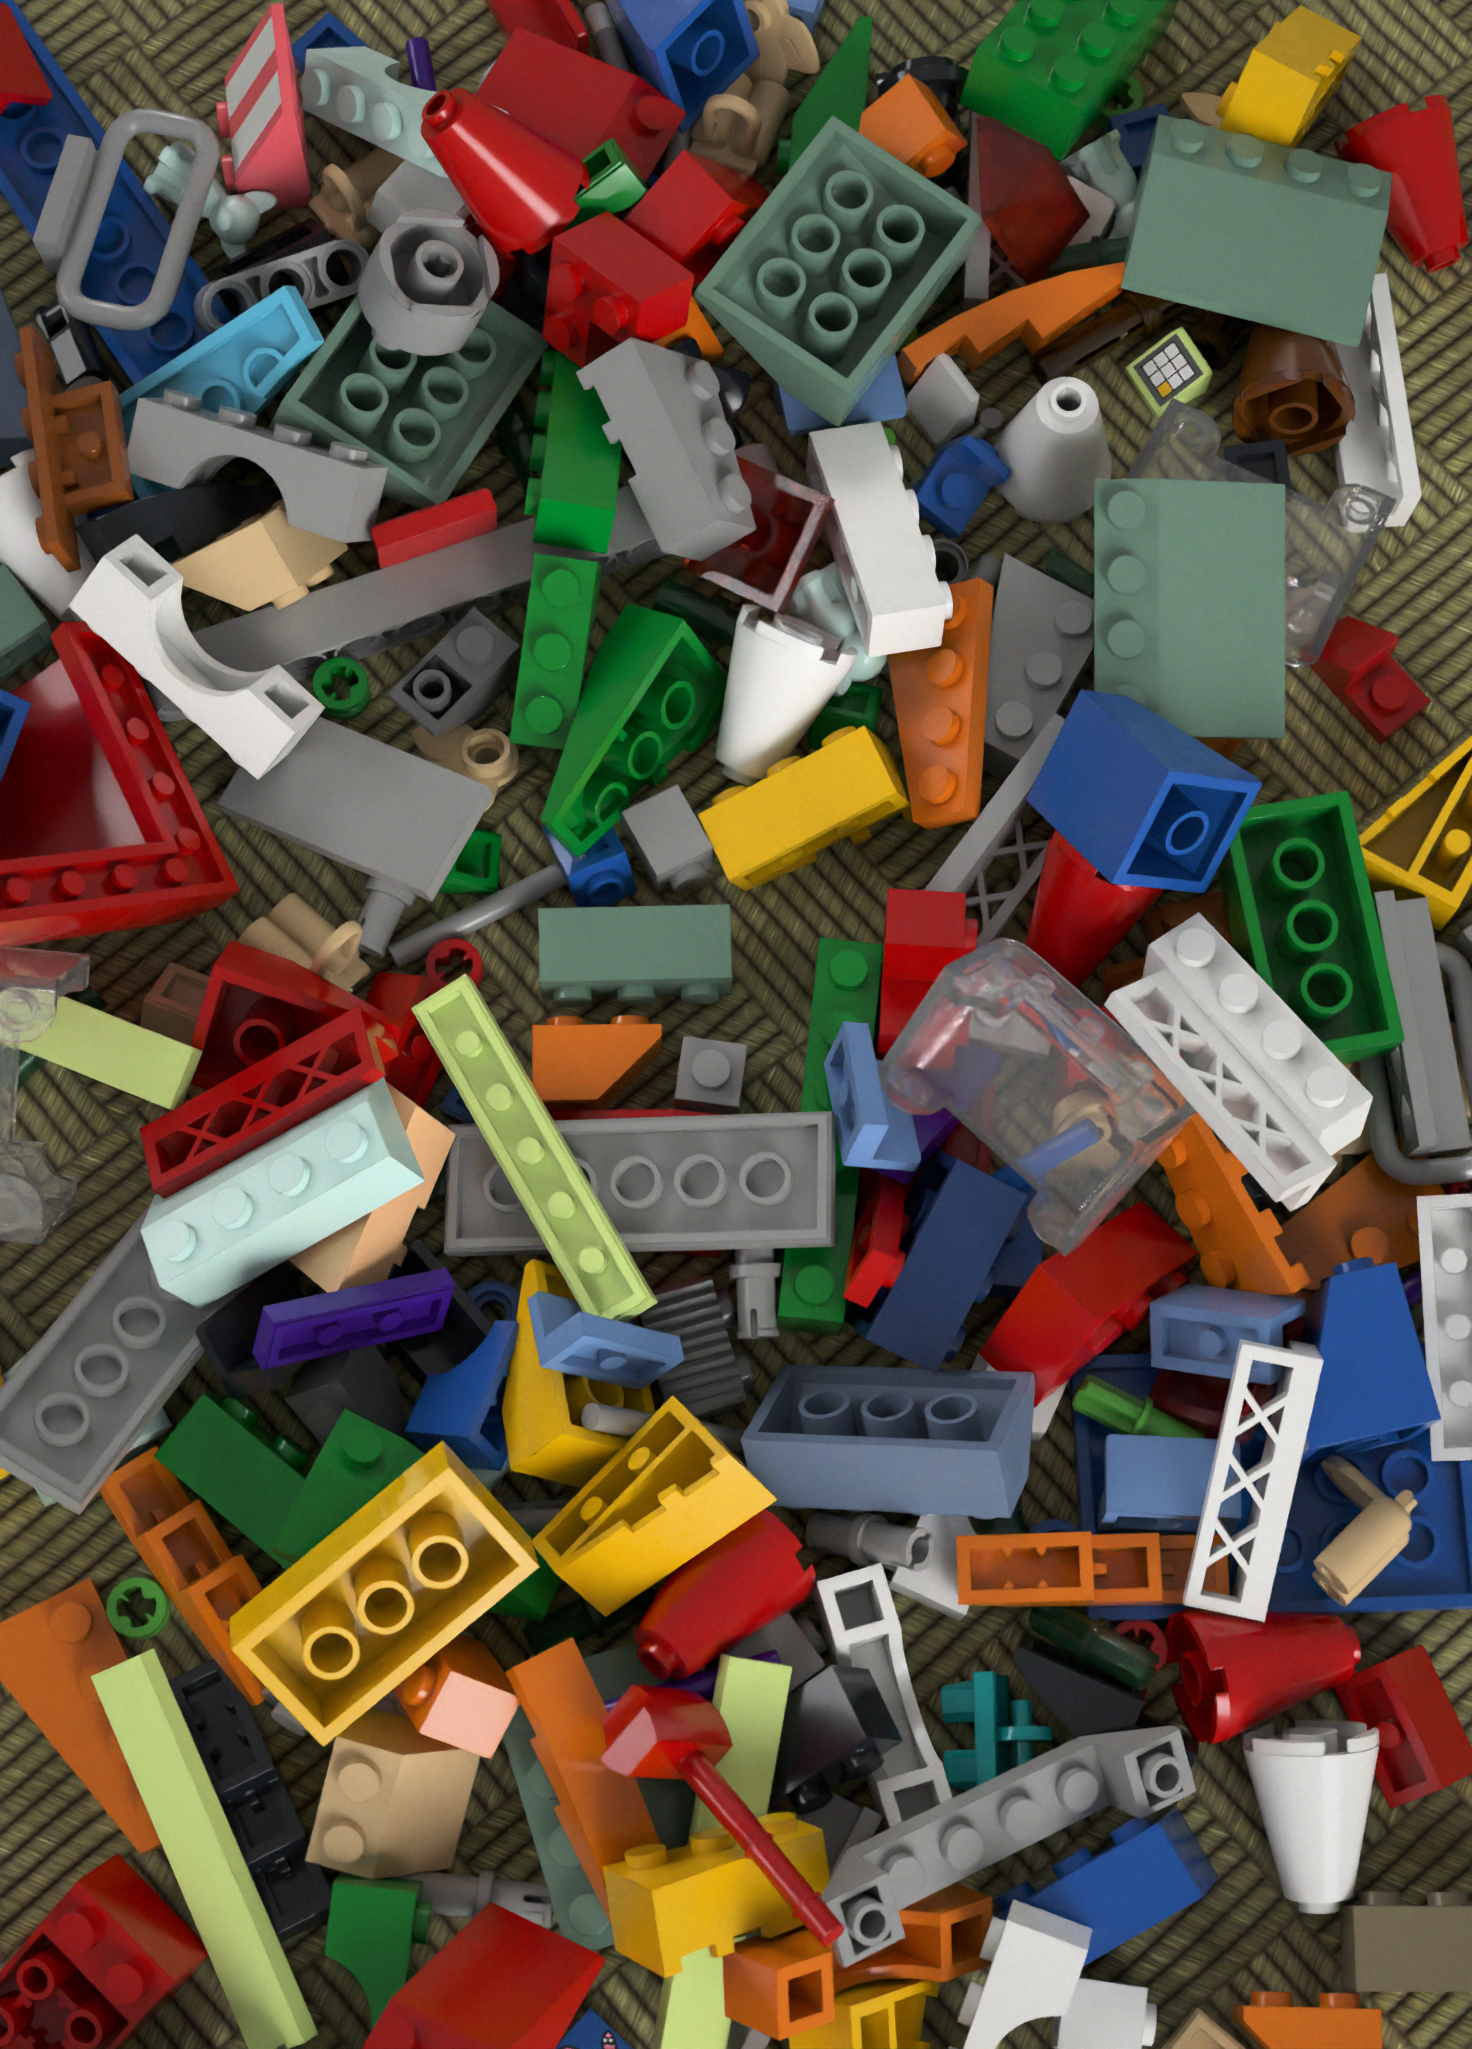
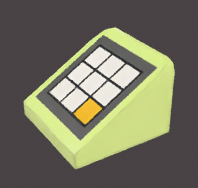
(1169, 371)

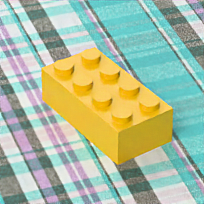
(382, 1593)

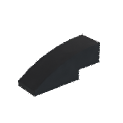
(177, 519)
(1087, 1697)

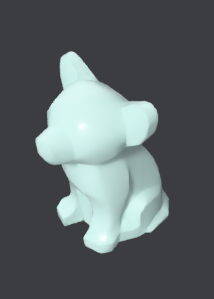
(1109, 172)
(230, 216)
(824, 603)

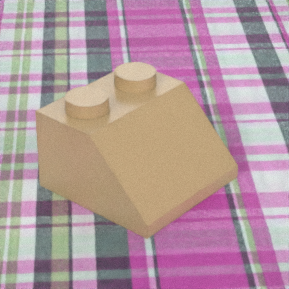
(261, 562)
(391, 1800)

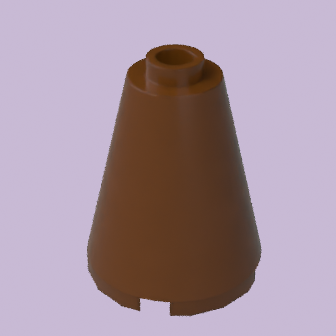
(1292, 391)

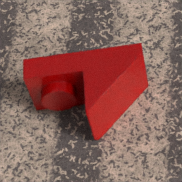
(1367, 678)

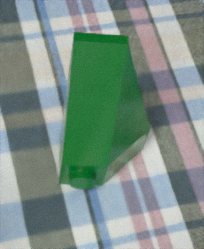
(641, 706)
(350, 1472)

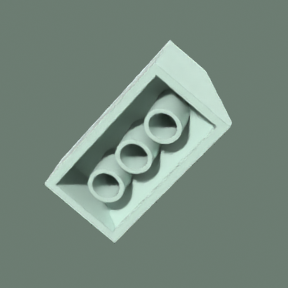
(280, 1197)

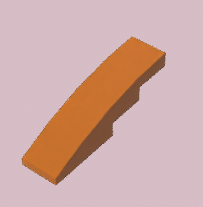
(1033, 313)
(185, 1558)
(1080, 1569)
(597, 1806)

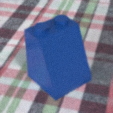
(686, 47)
(1141, 795)
(1372, 1368)

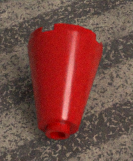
(503, 170)
(1426, 188)
(1080, 913)
(723, 1597)
(1251, 1669)

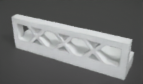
(1380, 440)
(1223, 1088)
(1447, 1316)
(1274, 1475)

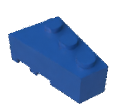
(1127, 1885)

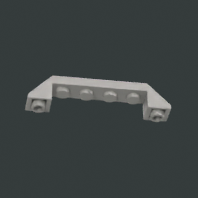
(932, 1850)

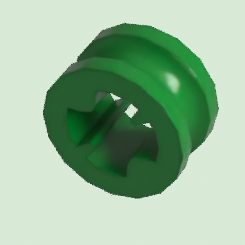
(359, 693)

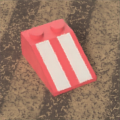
(266, 118)

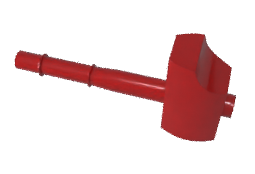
(684, 1738)

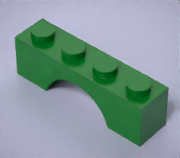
(376, 1932)

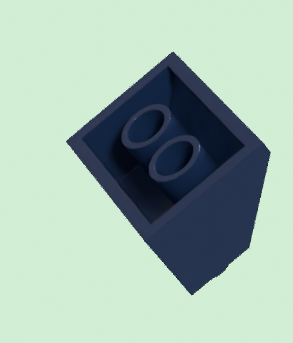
(950, 1248)

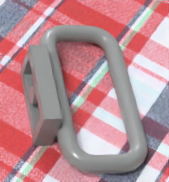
(79, 202)
(1380, 1114)

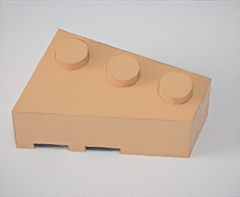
(373, 1243)

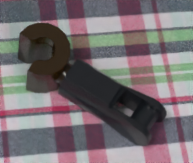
(72, 347)

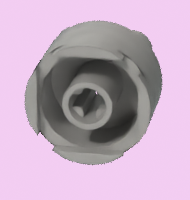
(427, 283)

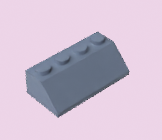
(894, 1439)

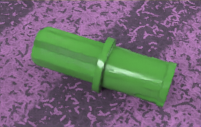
(1125, 1412)

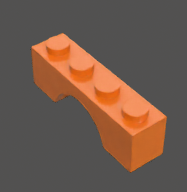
(791, 1980)

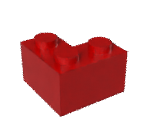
(610, 288)
(919, 939)

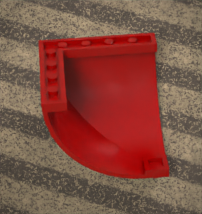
(99, 808)

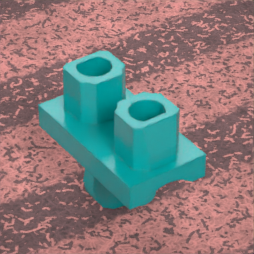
(987, 1705)

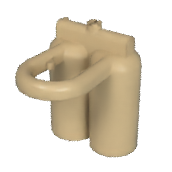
(741, 124)
(349, 196)
(307, 938)
(1368, 1540)

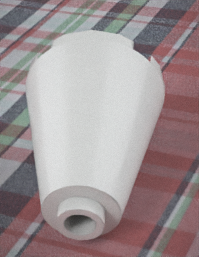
(1055, 453)
(21, 548)
(775, 690)
(1314, 1804)

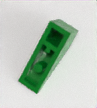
(837, 92)

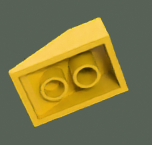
(546, 1405)

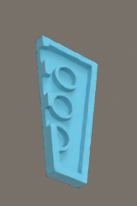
(235, 365)

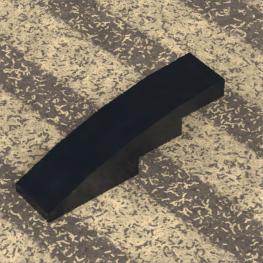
(254, 1799)

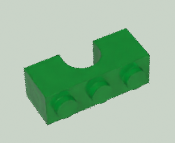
(554, 649)

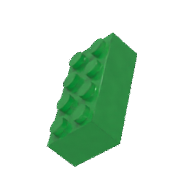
(1061, 63)
(1310, 922)

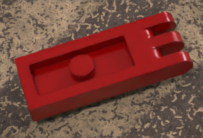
(876, 1240)

